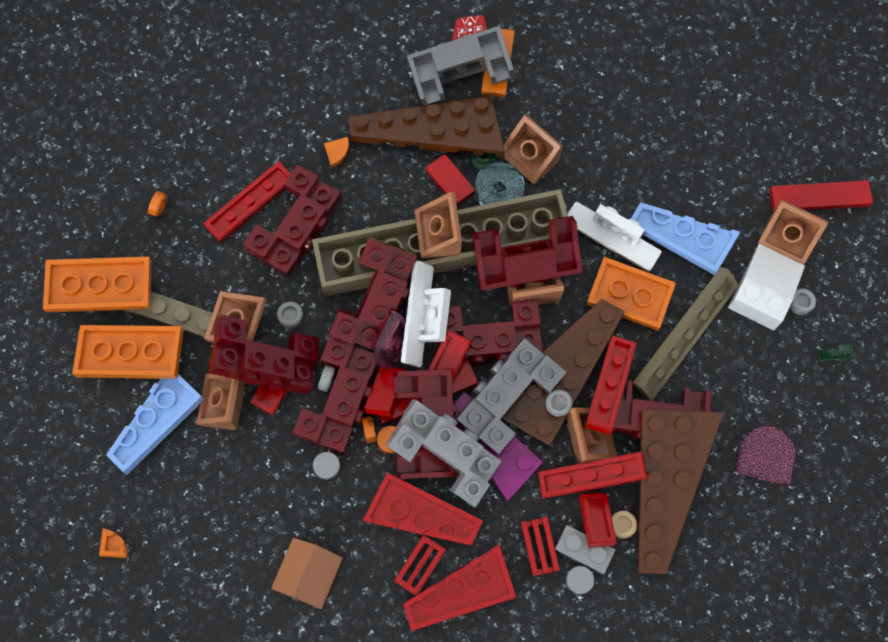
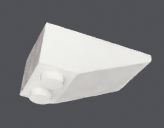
(767, 287)

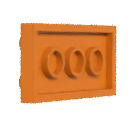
(97, 284)
(128, 351)

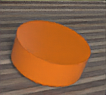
(157, 204)
(383, 436)

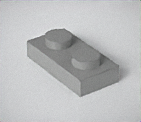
(575, 546)

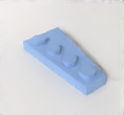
(695, 241)
(160, 414)

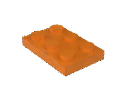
(635, 291)

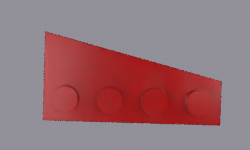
(416, 511)
(469, 589)

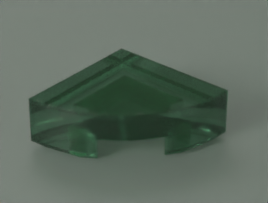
(842, 353)

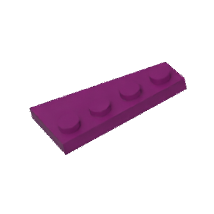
(516, 460)

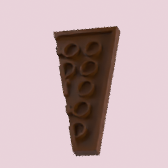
(437, 127)
(577, 354)
(674, 456)

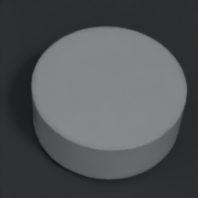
(803, 302)
(290, 315)
(327, 378)
(558, 403)
(326, 465)
(579, 580)

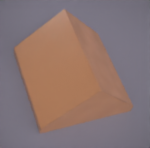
(531, 150)
(439, 227)
(792, 232)
(544, 292)
(240, 307)
(221, 402)
(588, 443)
(307, 573)

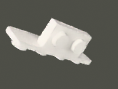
(615, 234)
(425, 314)

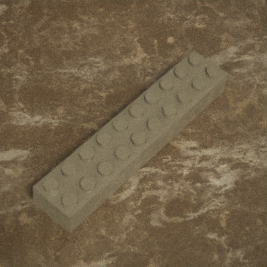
(516, 220)

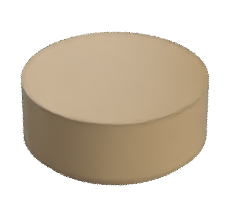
(624, 524)

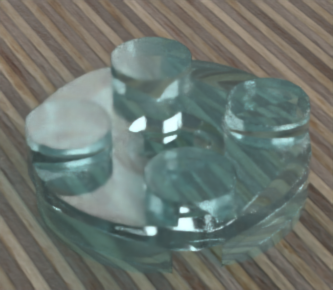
(497, 173)

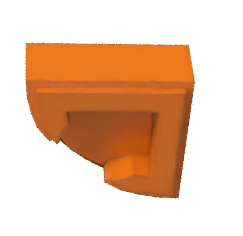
(336, 151)
(369, 429)
(112, 545)

